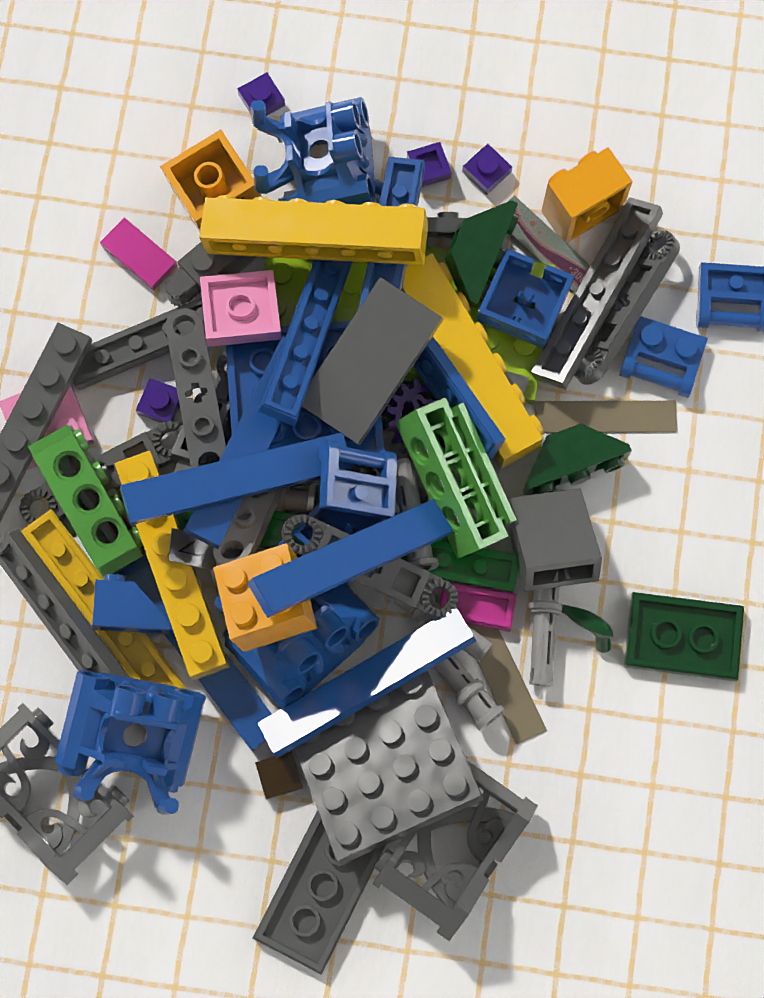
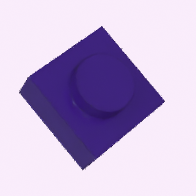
(262, 89)
(435, 161)
(487, 169)
(158, 401)

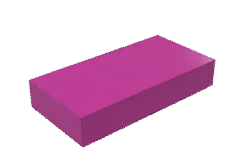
(138, 253)
(484, 606)

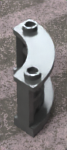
(51, 846)
(454, 902)

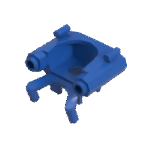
(342, 174)
(301, 662)
(95, 724)

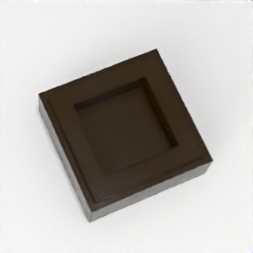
(278, 775)

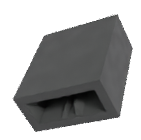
(554, 540)

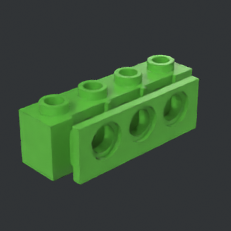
(49, 455)
(436, 470)

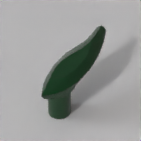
(592, 623)

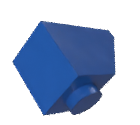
(125, 608)

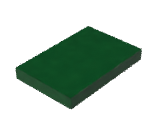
(684, 636)

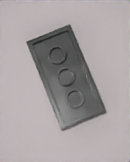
(370, 360)
(314, 900)

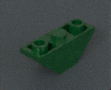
(478, 249)
(573, 456)

